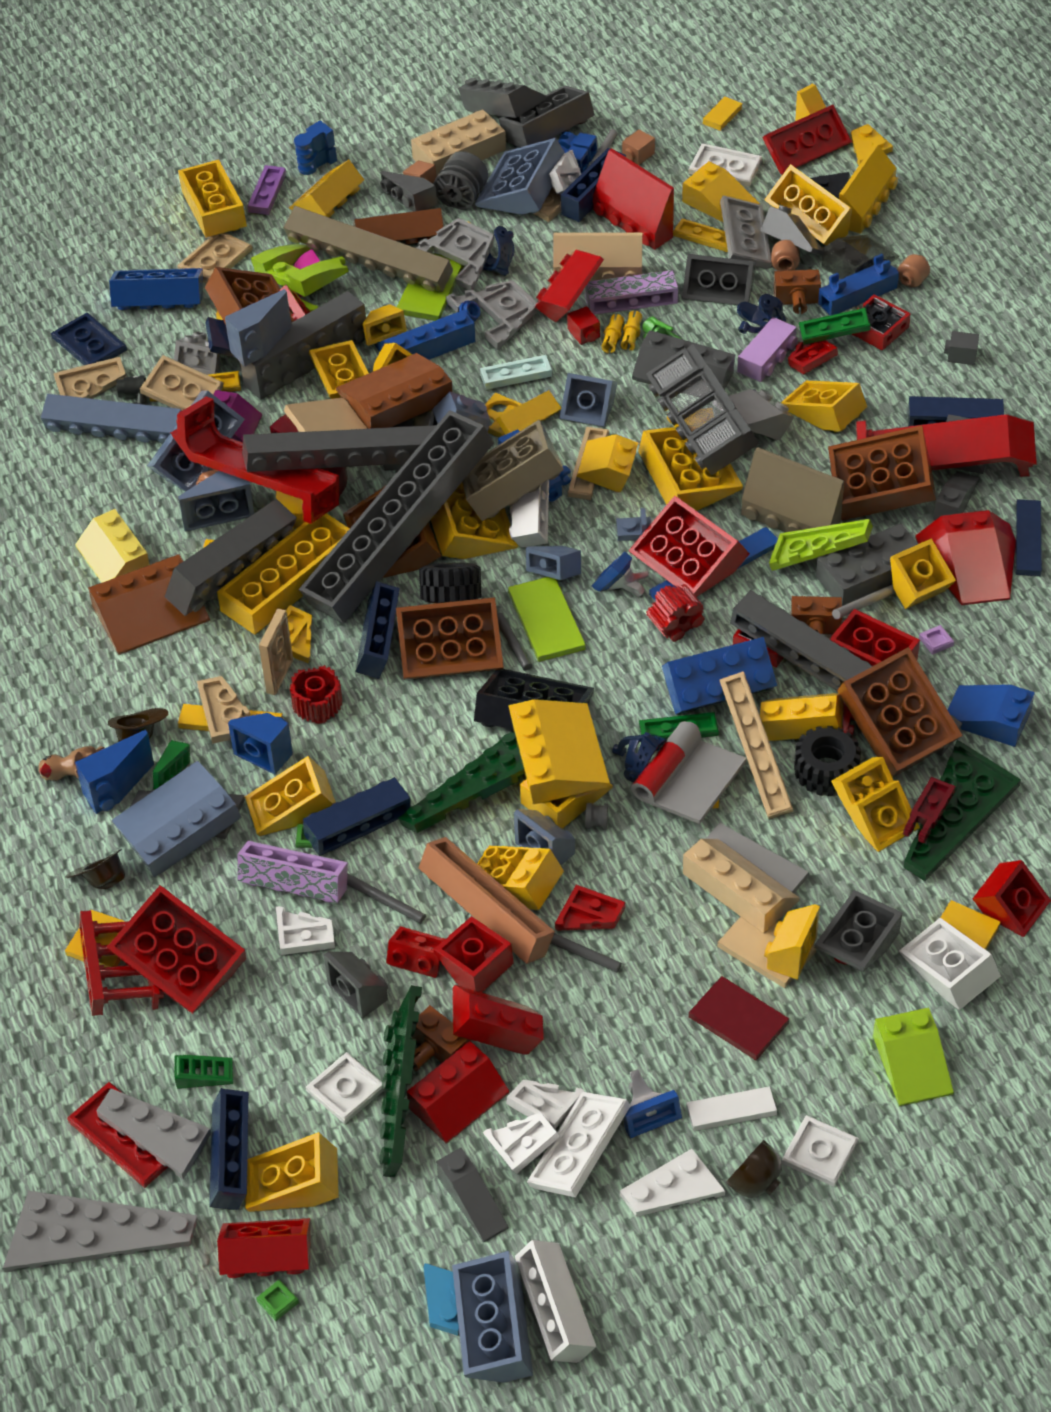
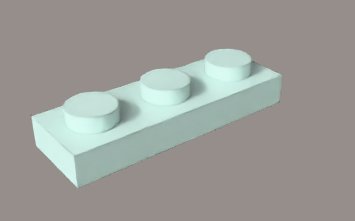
(515, 372)

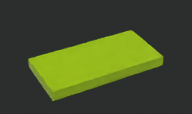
(428, 304)
(546, 618)

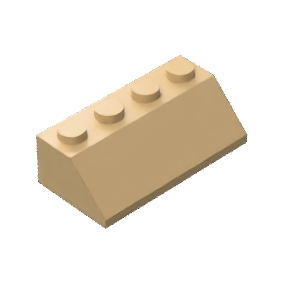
(620, 252)
(737, 883)

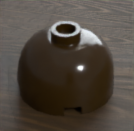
(757, 1172)

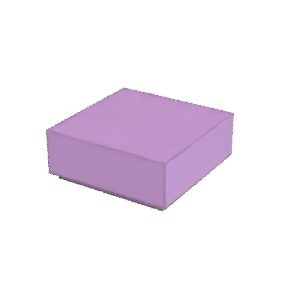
(936, 639)

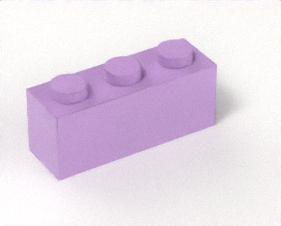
(767, 349)

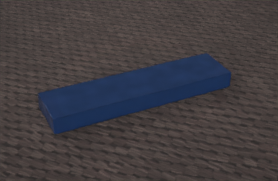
(1028, 537)

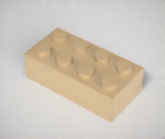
(471, 134)

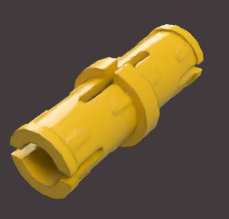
(631, 330)
(612, 333)

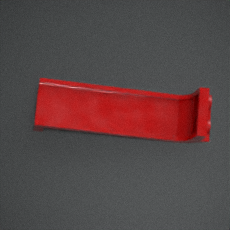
(974, 442)
(207, 446)

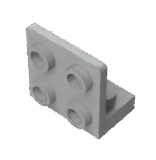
(195, 353)

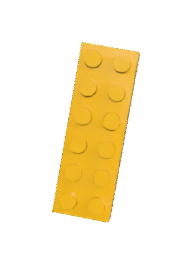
(279, 573)

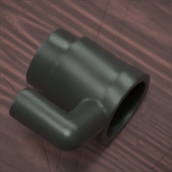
(130, 388)

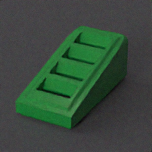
(172, 762)
(192, 1080)

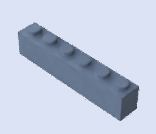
(108, 418)

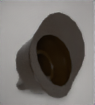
(134, 723)
(102, 873)

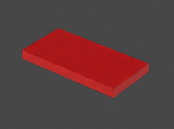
(807, 139)
(119, 1148)

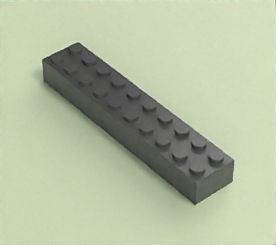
(396, 516)

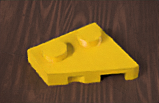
(864, 138)
(300, 633)

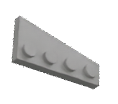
(163, 1134)

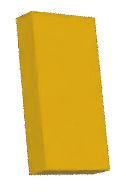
(722, 113)

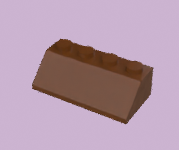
(404, 226)

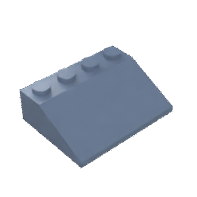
(521, 178)
(177, 818)

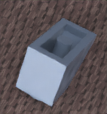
(553, 561)

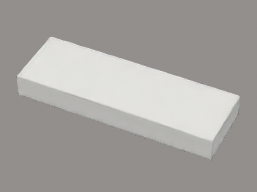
(731, 1108)

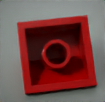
(1012, 897)
(475, 955)

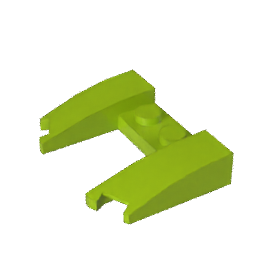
(303, 281)

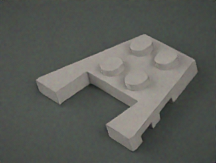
(464, 245)
(505, 304)

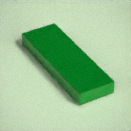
(834, 326)
(665, 726)

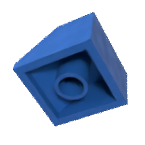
(261, 740)

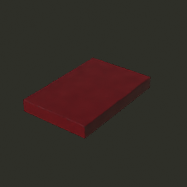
(738, 1018)

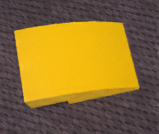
(874, 802)

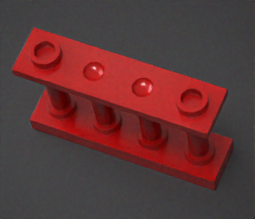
(97, 973)

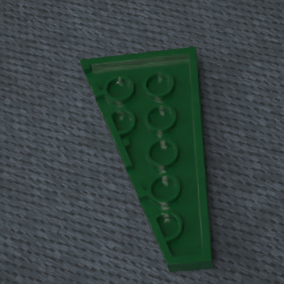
(483, 777)
(978, 793)
(399, 1063)

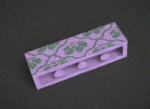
(631, 292)
(292, 871)

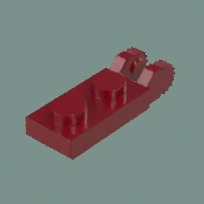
(929, 807)

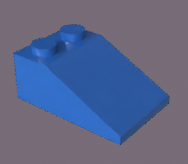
(993, 711)
(114, 771)

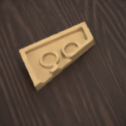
(90, 379)
(220, 706)

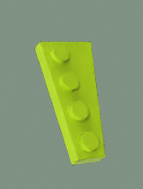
(815, 542)

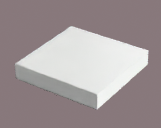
(345, 1088)
(820, 1150)

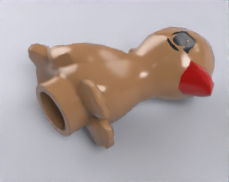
(56, 767)

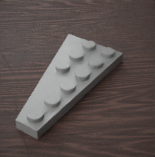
(81, 1229)

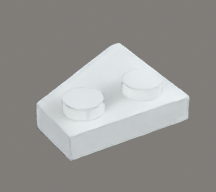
(303, 932)
(522, 1140)

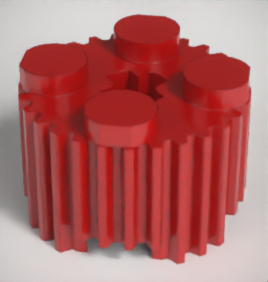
(676, 611)
(316, 694)

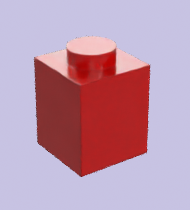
(583, 325)

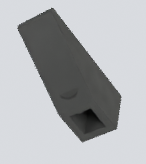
(411, 191)

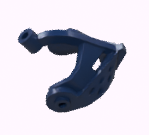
(505, 252)
(768, 307)
(637, 762)

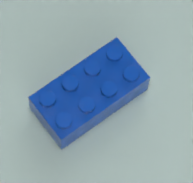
(695, 679)

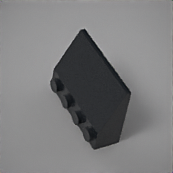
(513, 687)

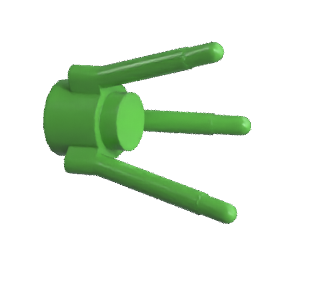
(655, 325)

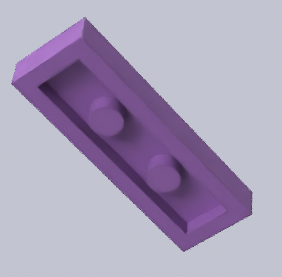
(266, 190)

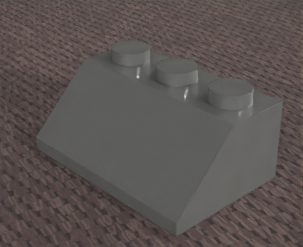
(718, 279)

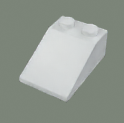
(951, 963)

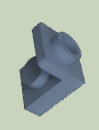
(632, 528)

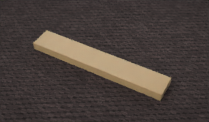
(756, 745)

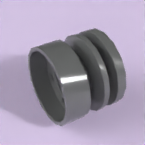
(461, 180)

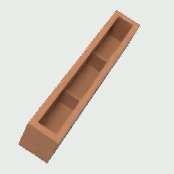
(486, 899)

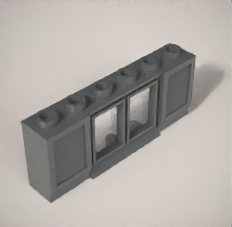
(701, 410)

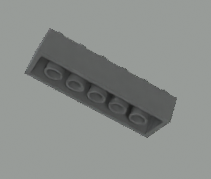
(290, 358)
(227, 556)

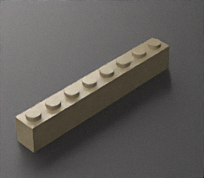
(368, 249)

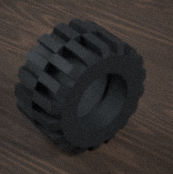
(450, 582)
(824, 744)

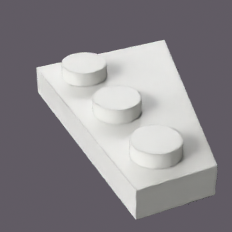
(673, 1184)

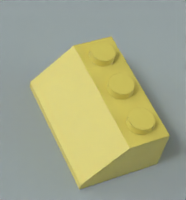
(111, 547)

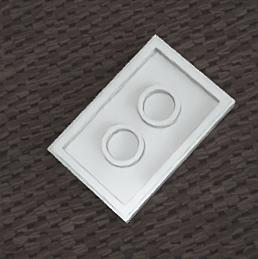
(739, 164)

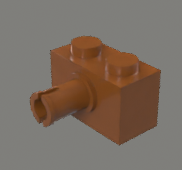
(797, 288)
(817, 612)
(435, 1038)

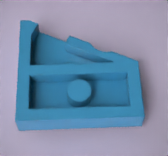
(441, 1299)

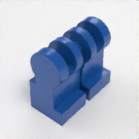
(583, 147)
(315, 148)

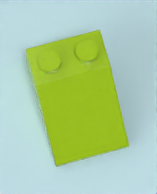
(913, 1056)

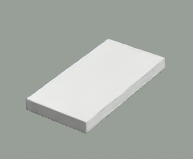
(581, 1143)

